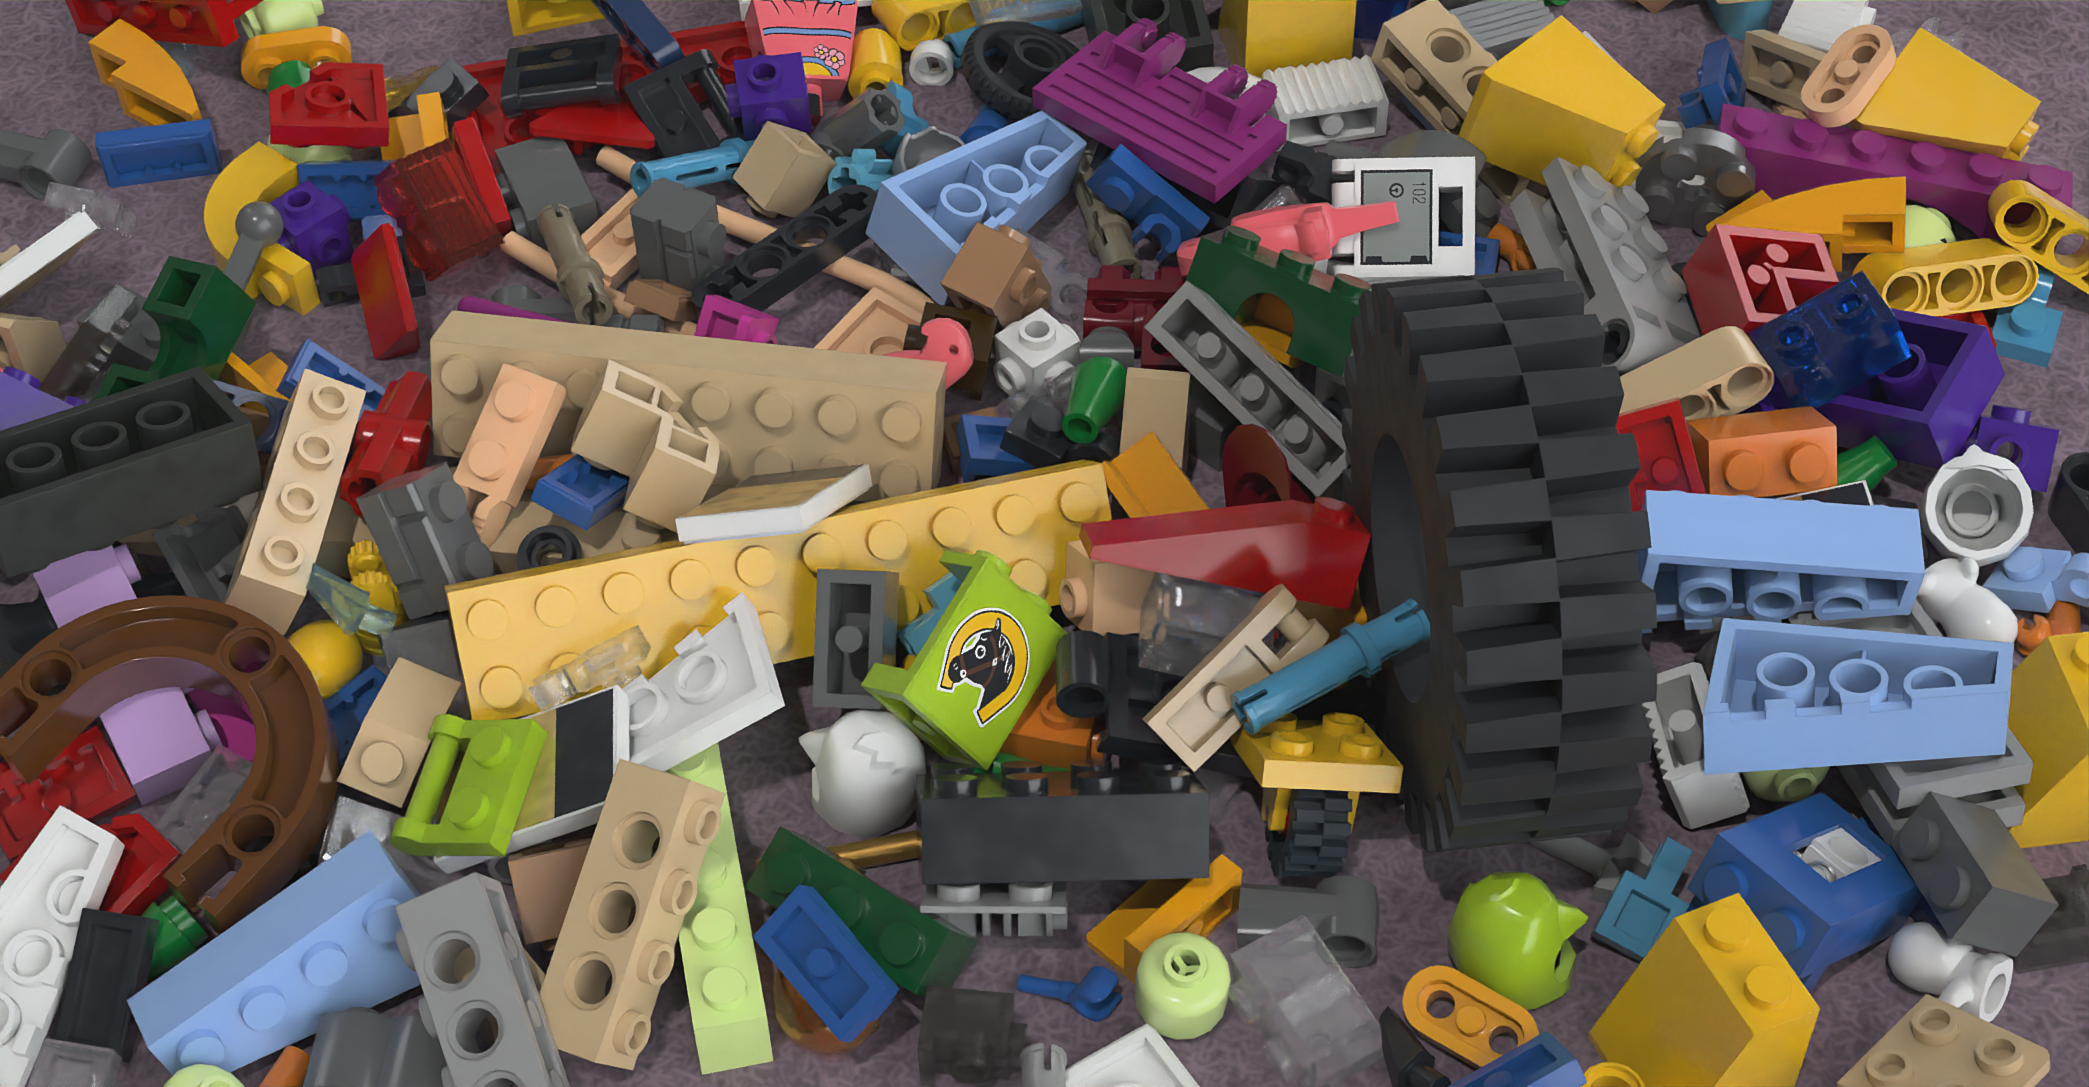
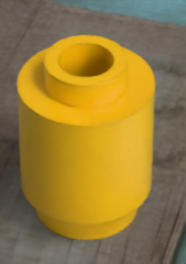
(874, 62)

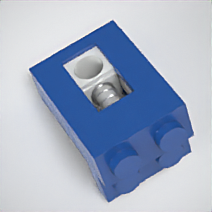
(1811, 881)

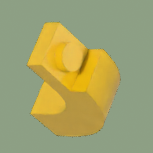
(263, 177)

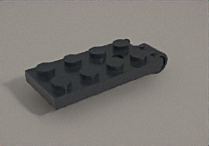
(1103, 681)

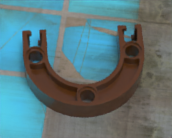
(203, 647)

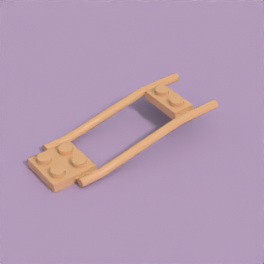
(871, 327)

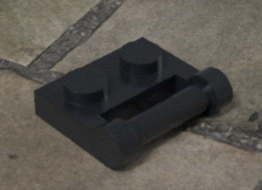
(562, 74)
(671, 111)

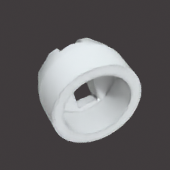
(921, 67)

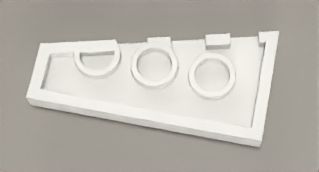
(705, 692)
(39, 925)

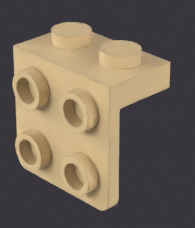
(1948, 1048)

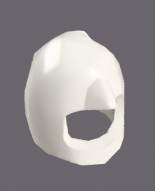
(1977, 507)
(865, 772)

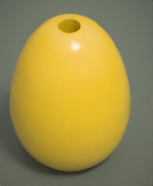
(328, 654)

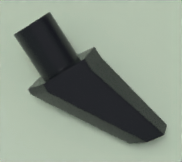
(1405, 1056)

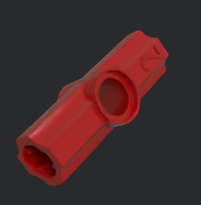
(391, 438)

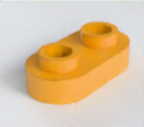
(308, 45)
(1476, 1018)

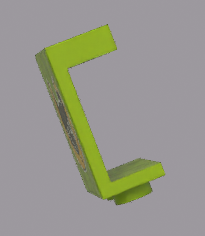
(974, 665)

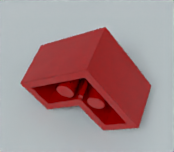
(1754, 275)

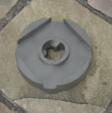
(1702, 153)

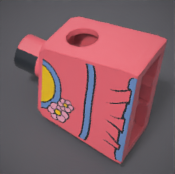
(816, 29)

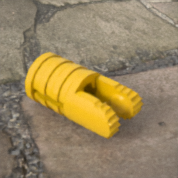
(371, 575)

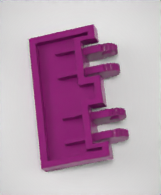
(1172, 124)

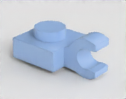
(2039, 577)

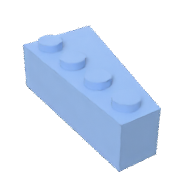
(994, 180)
(1778, 558)
(1851, 697)
(284, 965)

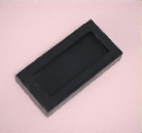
(105, 971)

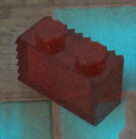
(437, 210)

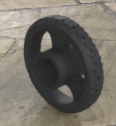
(1031, 58)

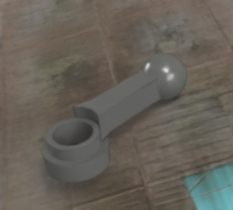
(258, 228)

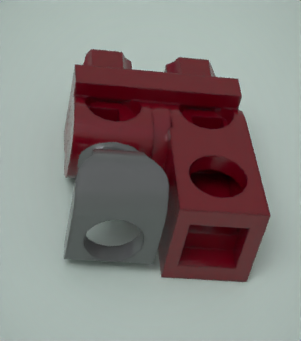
(1119, 311)

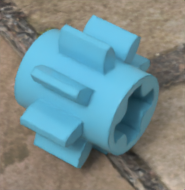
(860, 170)

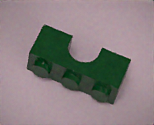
(1241, 271)
(197, 320)
(906, 944)

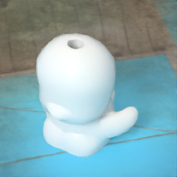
(1962, 606)
(1933, 963)

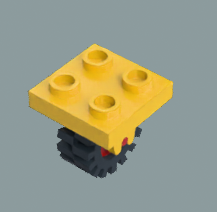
(1313, 786)

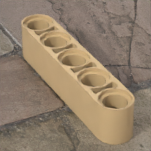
(1709, 375)

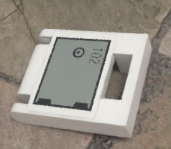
(1412, 245)

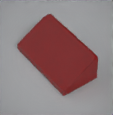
(385, 295)

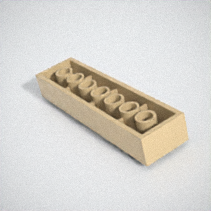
(762, 400)

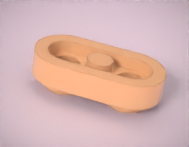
(1843, 81)

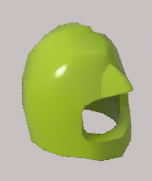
(1510, 936)

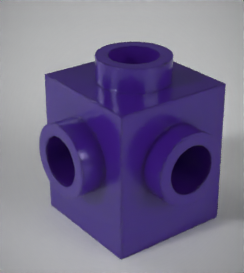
(770, 91)
(315, 226)
(2030, 443)

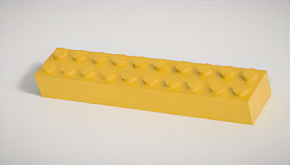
(545, 616)

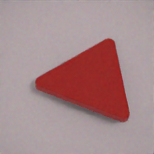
(595, 124)

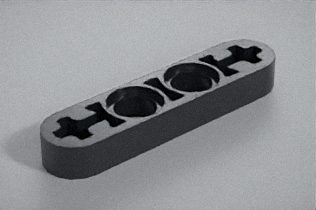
(836, 219)

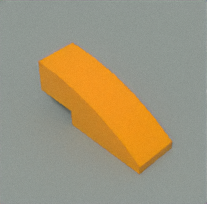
(143, 75)
(1848, 215)

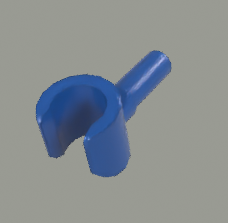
(1090, 998)

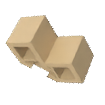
(637, 431)

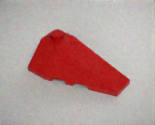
(1248, 547)

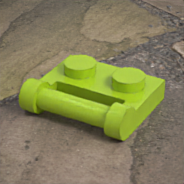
(485, 793)

